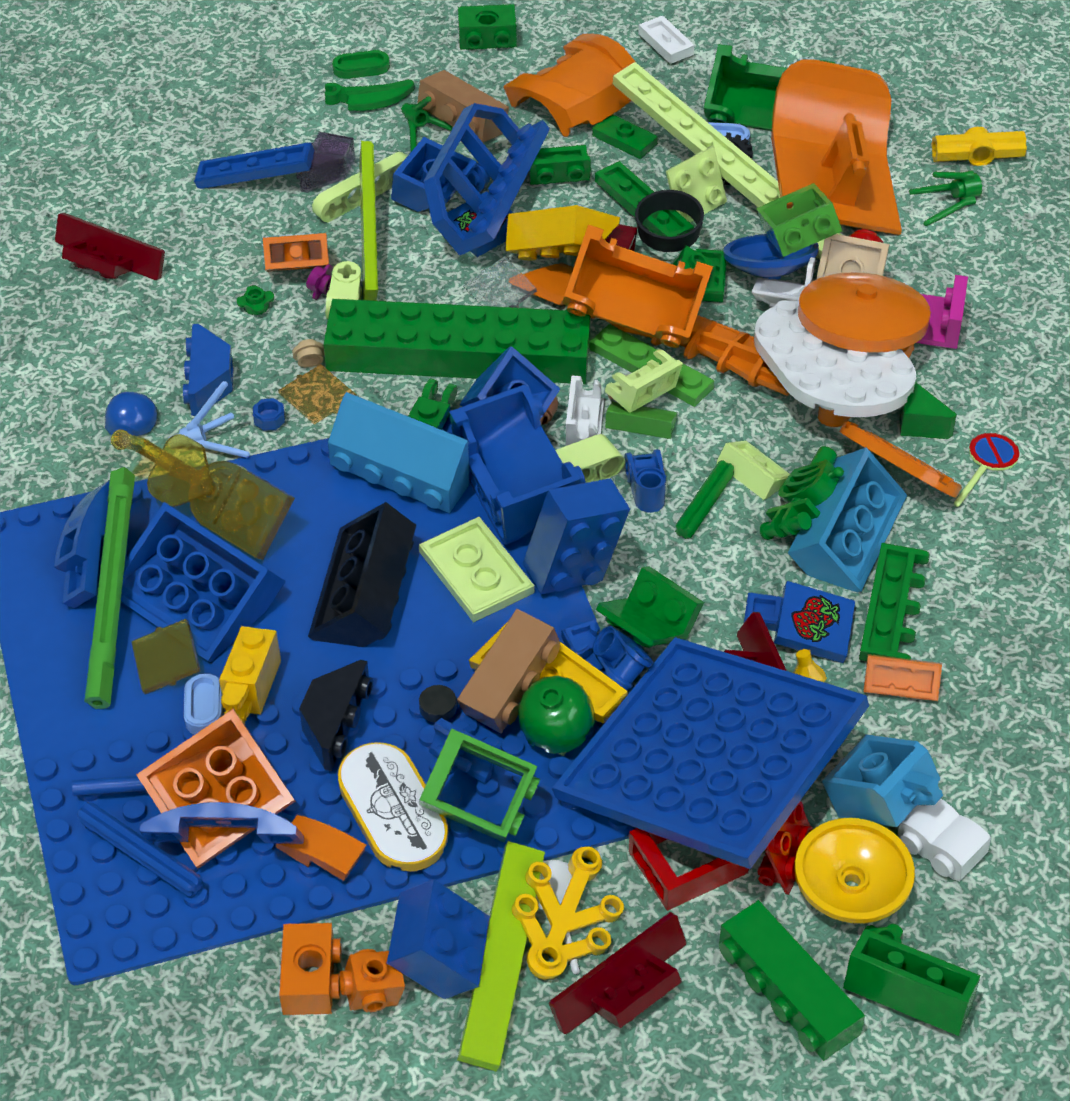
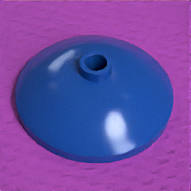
(760, 257)

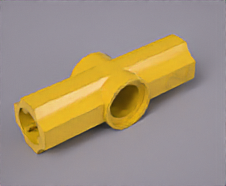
(978, 146)

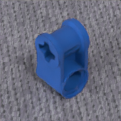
(646, 480)
(620, 656)

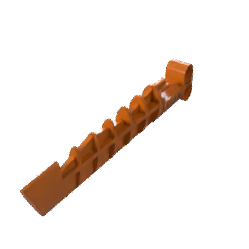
(711, 339)

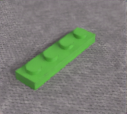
(634, 354)

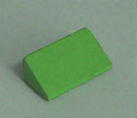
(641, 421)

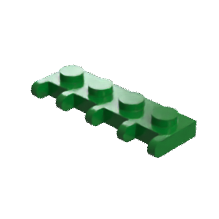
(890, 601)

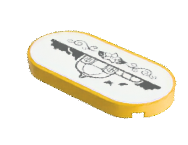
(384, 799)

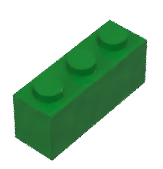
(911, 981)

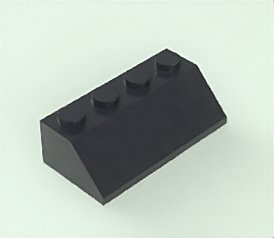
(364, 578)

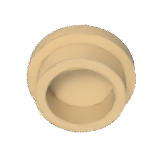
(308, 353)

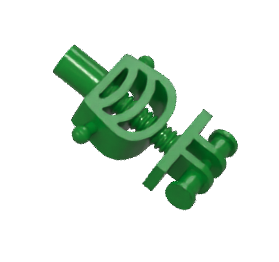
(801, 493)

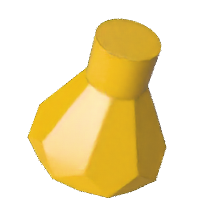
(807, 667)

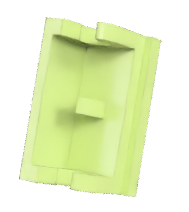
(645, 383)

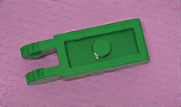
(432, 411)

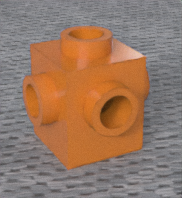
(371, 981)

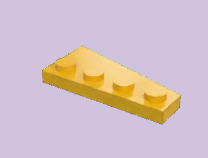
(602, 690)

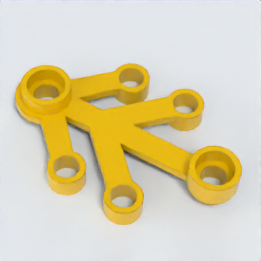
(563, 916)

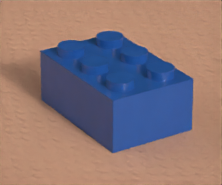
(575, 535)

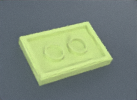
(476, 569)

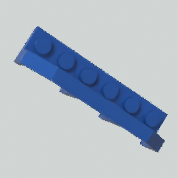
(506, 177)

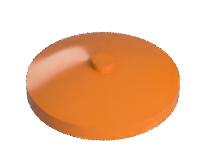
(864, 312)

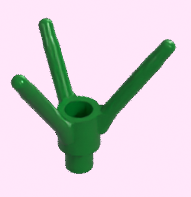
(419, 117)

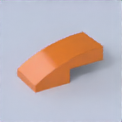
(325, 847)

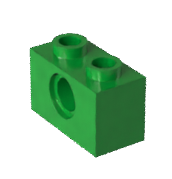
(487, 26)

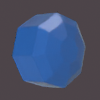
(268, 414)

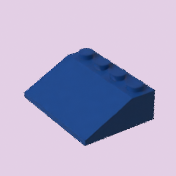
(195, 576)

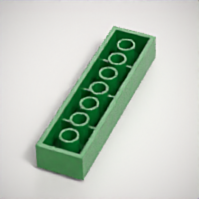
(452, 339)

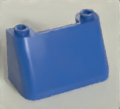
(511, 459)

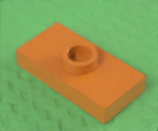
(902, 677)

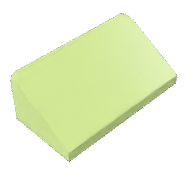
(754, 468)

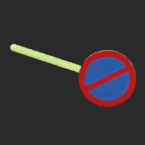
(990, 452)

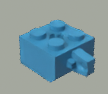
(883, 780)

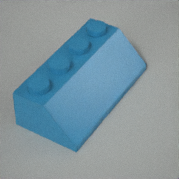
(399, 453)
(851, 523)

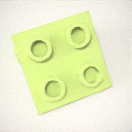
(699, 178)

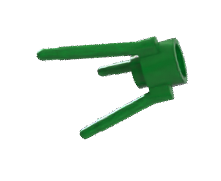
(965, 187)

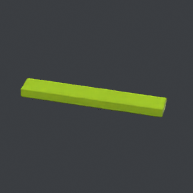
(368, 221)
(502, 960)

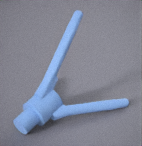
(197, 431)

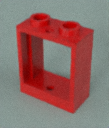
(667, 886)

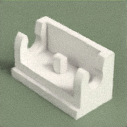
(583, 411)

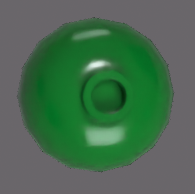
(556, 714)

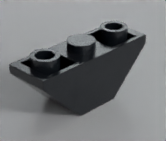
(334, 708)

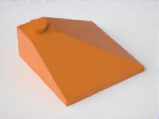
(216, 766)

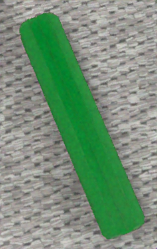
(704, 499)

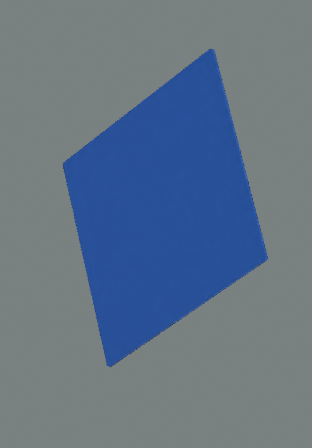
(126, 917)

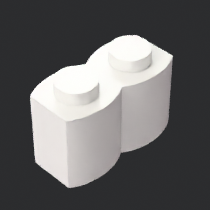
(944, 838)

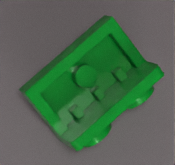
(560, 165)

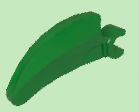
(368, 97)

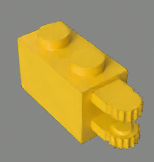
(250, 671)

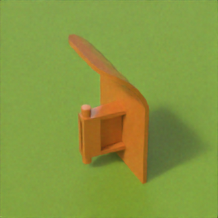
(834, 134)

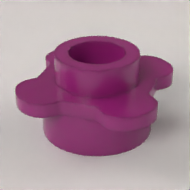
(319, 280)

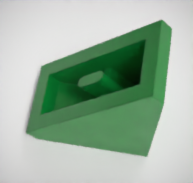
(926, 416)

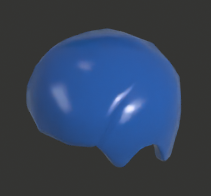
(131, 413)

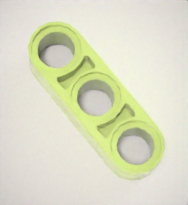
(594, 456)

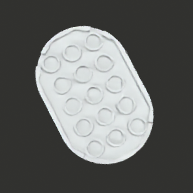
(830, 375)

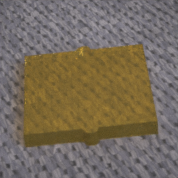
(165, 656)

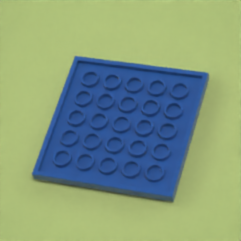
(712, 750)

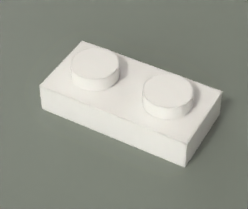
(666, 39)

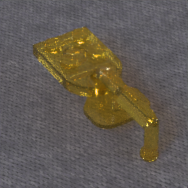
(239, 502)

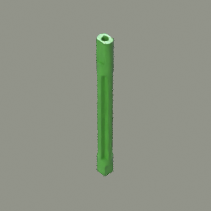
(105, 630)

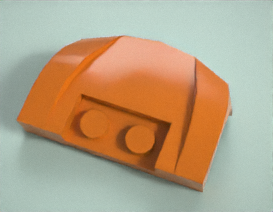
(579, 84)

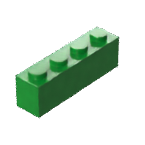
(790, 981)

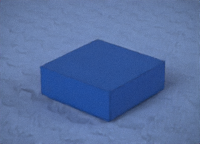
(766, 605)

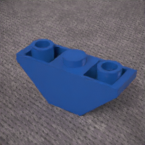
(207, 368)

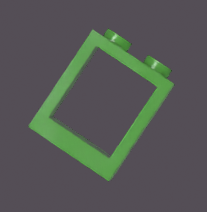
(804, 224)
(458, 741)

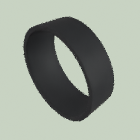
(669, 200)

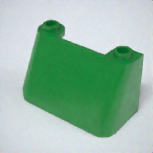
(741, 90)

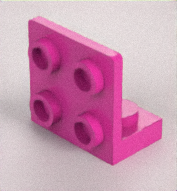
(946, 315)

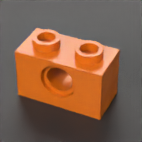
(295, 252)
(305, 947)

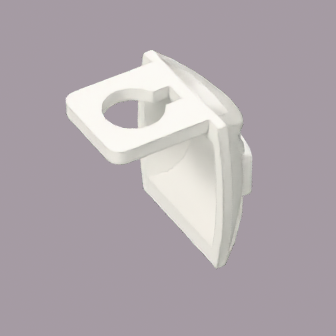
(773, 290)

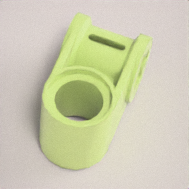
(344, 283)

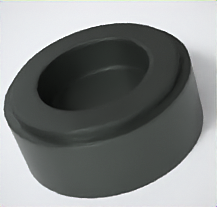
(437, 703)

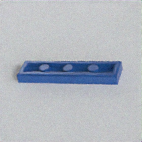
(254, 165)

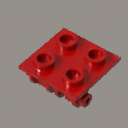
(780, 857)

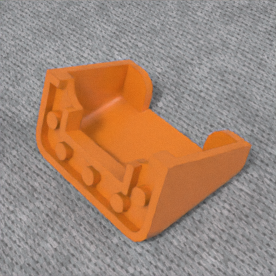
(635, 289)

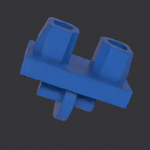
(466, 762)

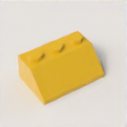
(554, 231)

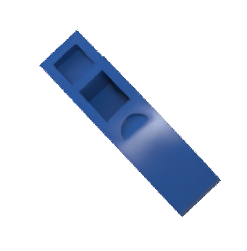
(80, 546)

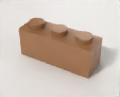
(451, 96)
(509, 670)

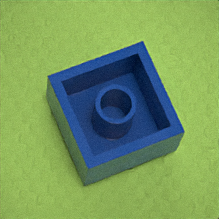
(438, 939)

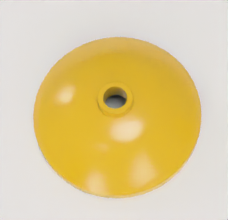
(857, 853)

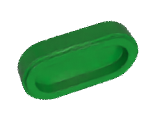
(361, 64)

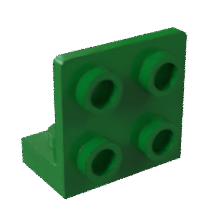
(654, 610)

